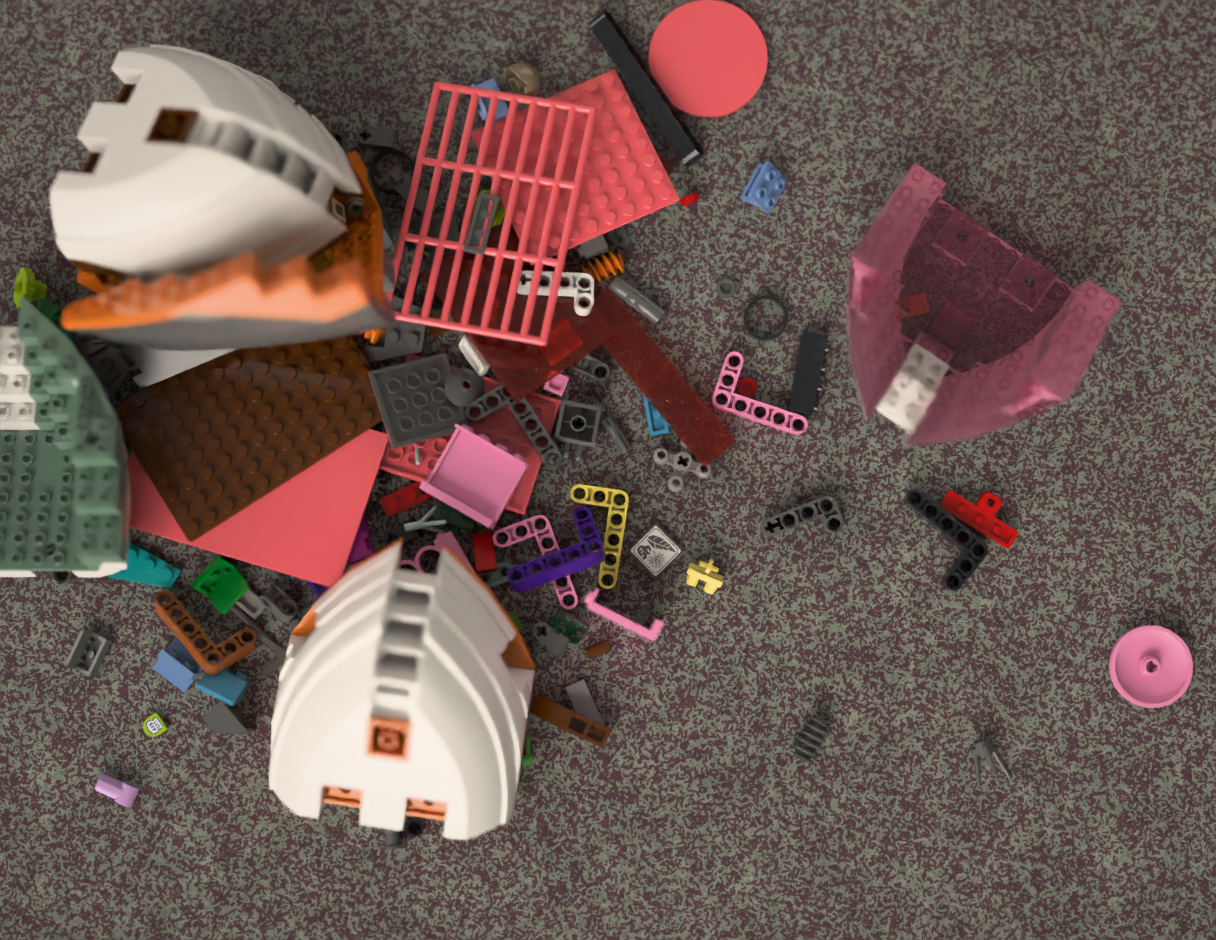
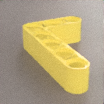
(610, 528)

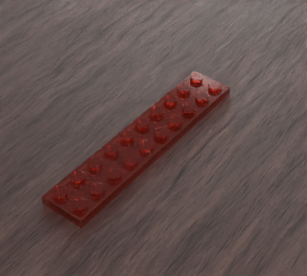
(662, 383)

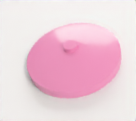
(1150, 666)

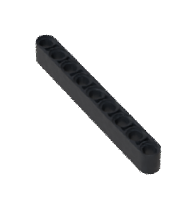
(646, 88)

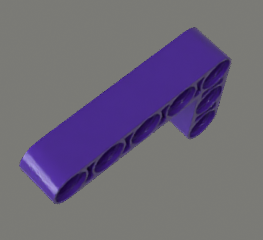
(563, 557)

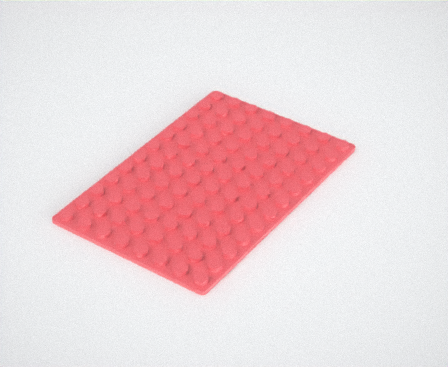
(295, 529)

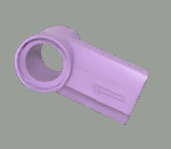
(121, 791)

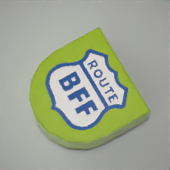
(154, 725)

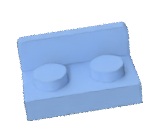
(502, 109)

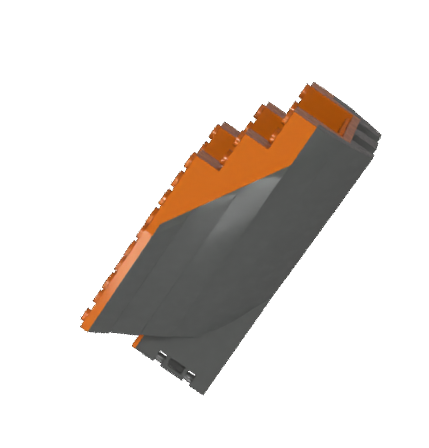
(239, 306)

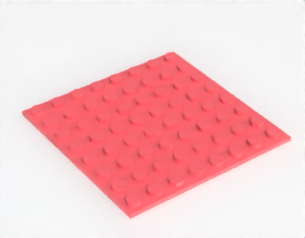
(620, 174)

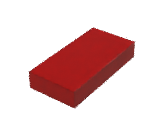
(484, 552)

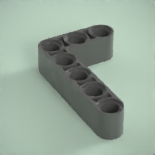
(521, 418)

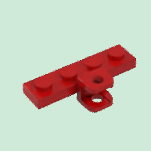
(980, 516)

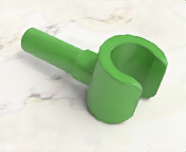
(527, 759)

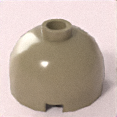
(522, 79)

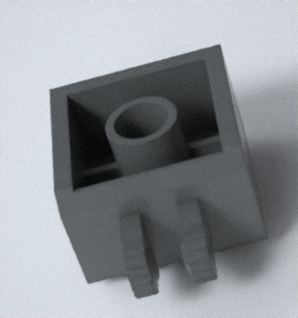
(585, 435)

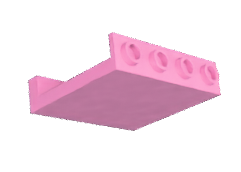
(475, 476)
(651, 634)

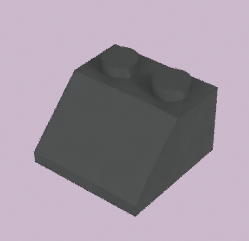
(227, 720)

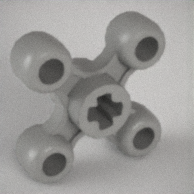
(680, 470)

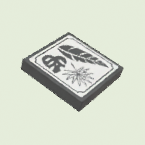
(655, 550)

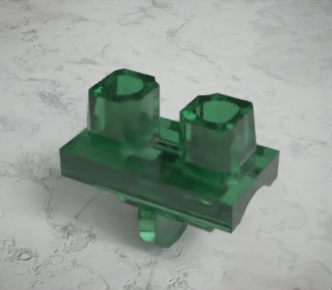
(566, 623)

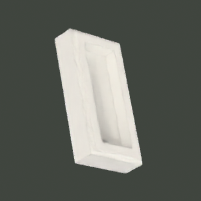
(473, 356)

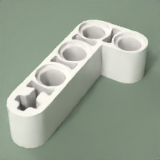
(574, 289)

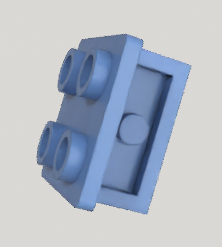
(764, 187)
(177, 665)

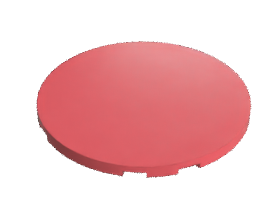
(708, 58)

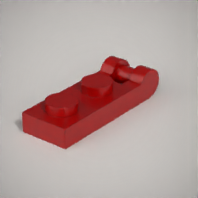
(403, 499)

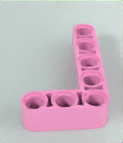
(748, 413)
(540, 535)

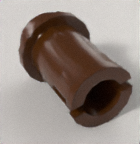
(598, 649)

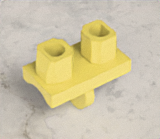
(704, 572)

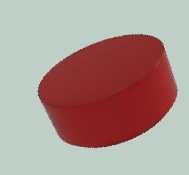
(689, 199)
(746, 387)

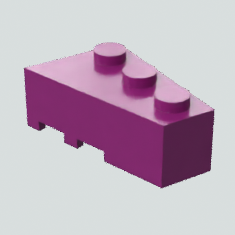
(363, 544)

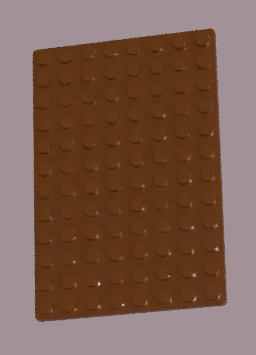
(246, 424)

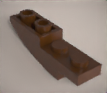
(570, 721)

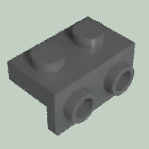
(88, 652)

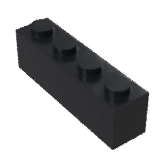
(807, 373)

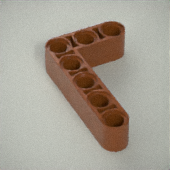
(199, 637)

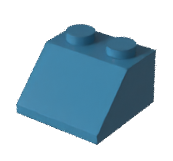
(225, 686)

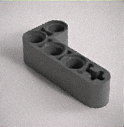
(799, 519)

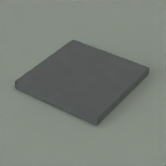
(415, 400)

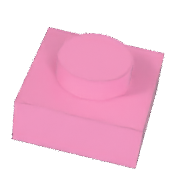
(557, 385)

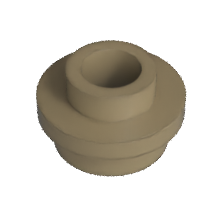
(355, 206)

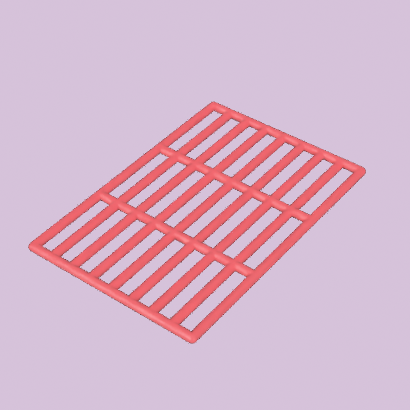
(497, 173)

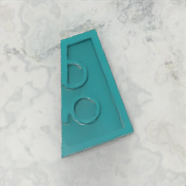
(147, 569)

